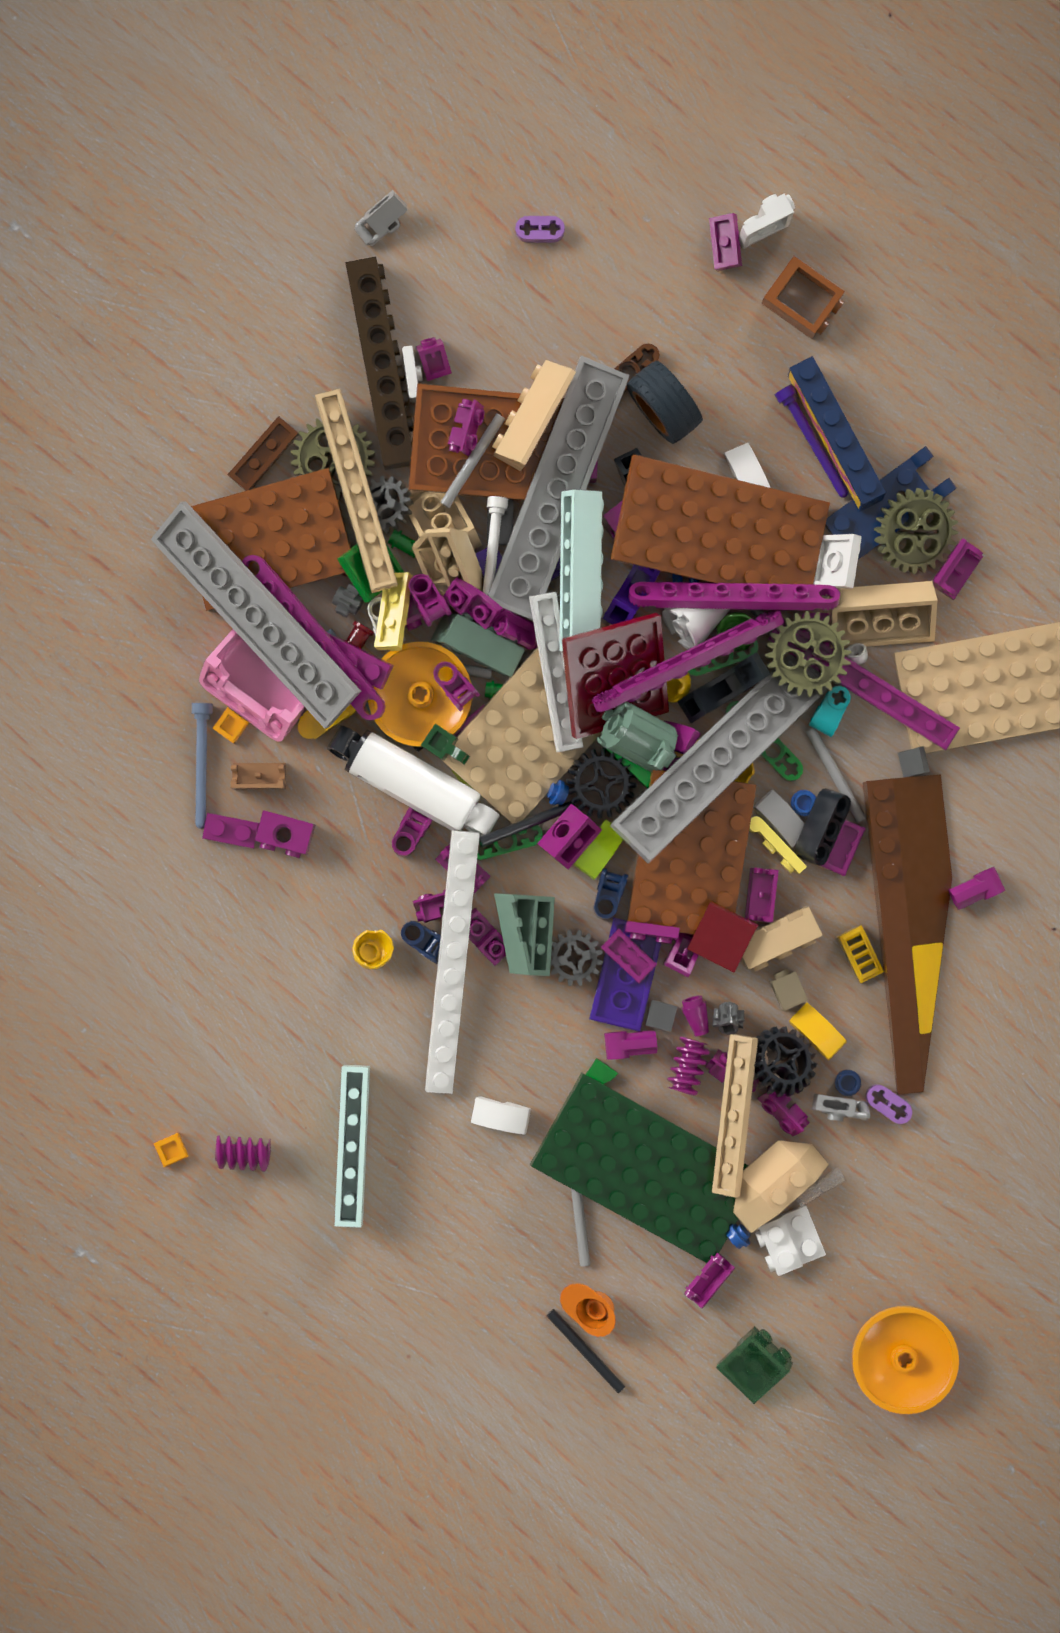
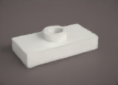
(413, 372)

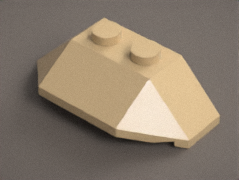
(447, 556)
(776, 1181)

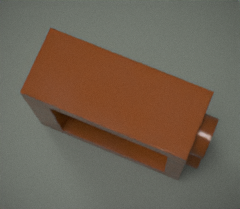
(771, 298)

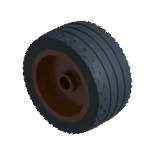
(664, 402)

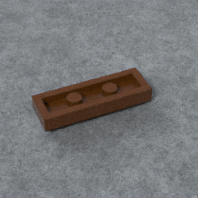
(263, 454)

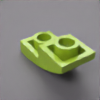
(599, 851)

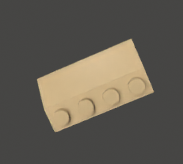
(534, 413)
(886, 614)

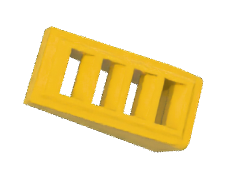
(859, 931)

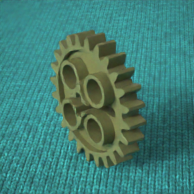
(311, 450)
(913, 554)
(797, 675)

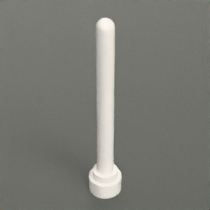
(497, 508)

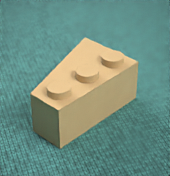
(780, 938)

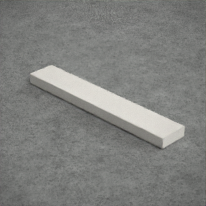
(547, 630)

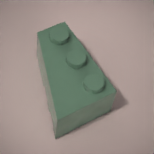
(478, 644)
(526, 932)

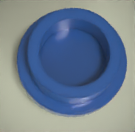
(558, 793)
(802, 802)
(739, 1236)

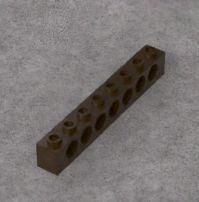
(359, 273)

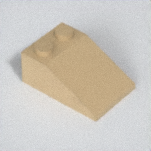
(431, 514)

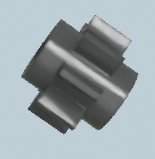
(347, 601)
(728, 1018)

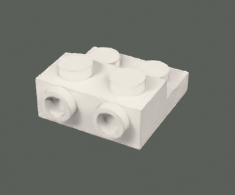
(772, 217)
(790, 1240)

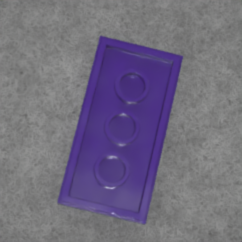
(618, 996)

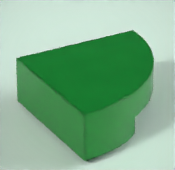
(601, 1072)

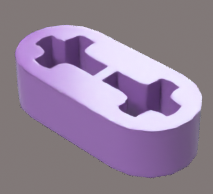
(539, 222)
(892, 1099)

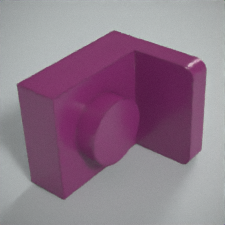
(433, 358)

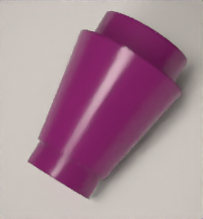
(696, 1014)

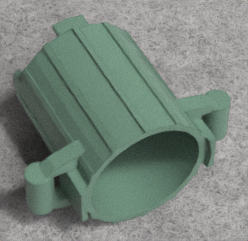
(638, 737)

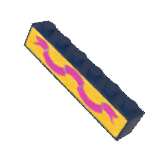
(836, 433)

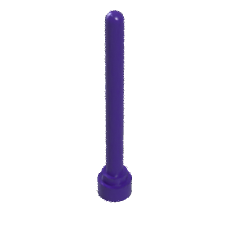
(788, 398)

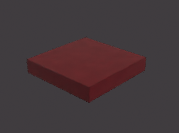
(722, 937)

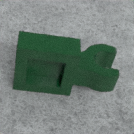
(443, 744)

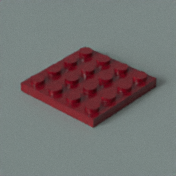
(605, 658)

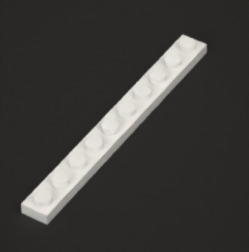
(452, 961)

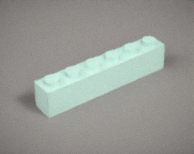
(580, 562)
(352, 1146)

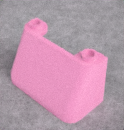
(250, 688)

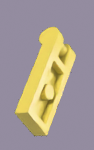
(774, 843)

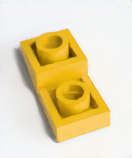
(818, 1031)

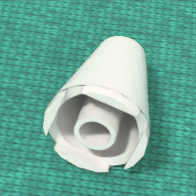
(692, 624)

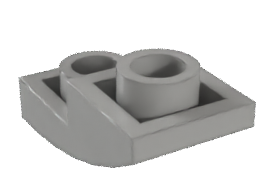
(781, 817)

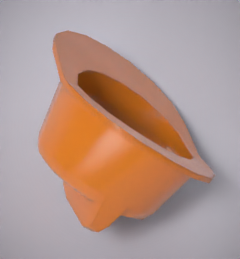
(589, 1309)

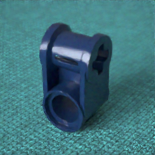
(609, 892)
(425, 941)

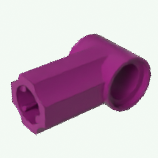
(982, 886)
(624, 1044)

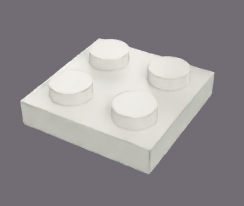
(838, 560)

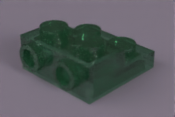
(755, 1364)

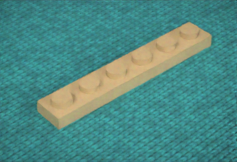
(734, 1115)

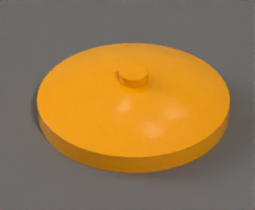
(415, 698)
(905, 1360)

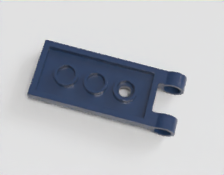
(862, 523)

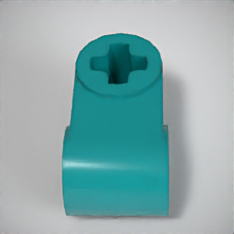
(828, 715)

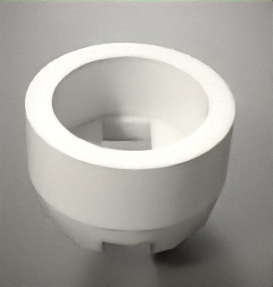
(859, 649)

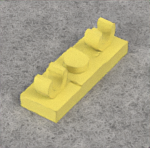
(393, 614)

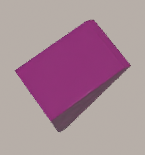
(679, 957)

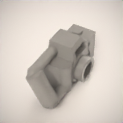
(381, 218)
(840, 1107)

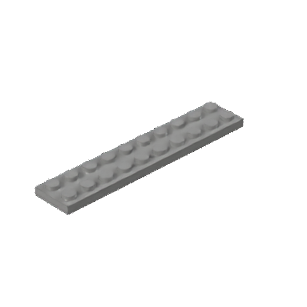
(562, 467)
(255, 615)
(712, 764)

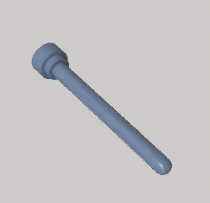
(201, 713)

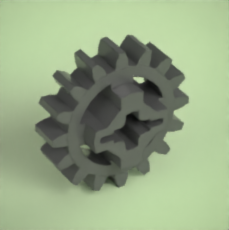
(387, 508)
(586, 955)

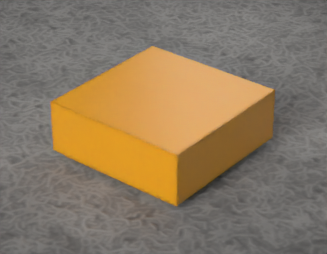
(230, 725)
(171, 1149)

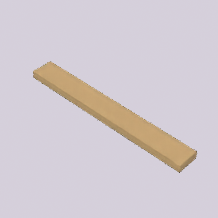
(356, 491)

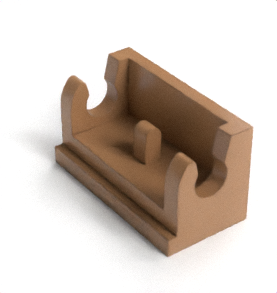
(258, 776)

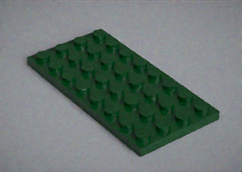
(638, 1167)

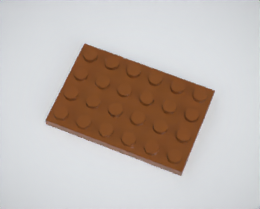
(435, 467)
(286, 523)
(697, 865)

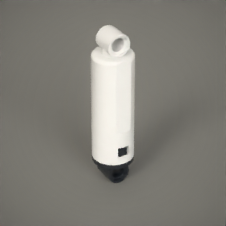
(412, 781)

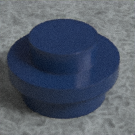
(847, 1082)

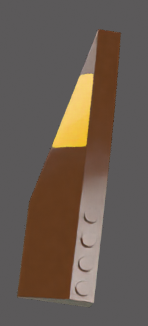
(912, 909)

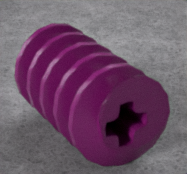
(688, 1066)
(242, 1154)

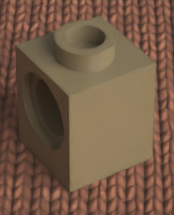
(788, 989)

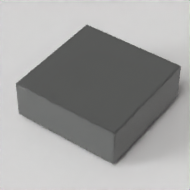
(913, 762)
(661, 1015)

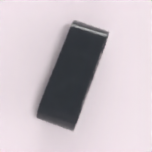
(823, 826)

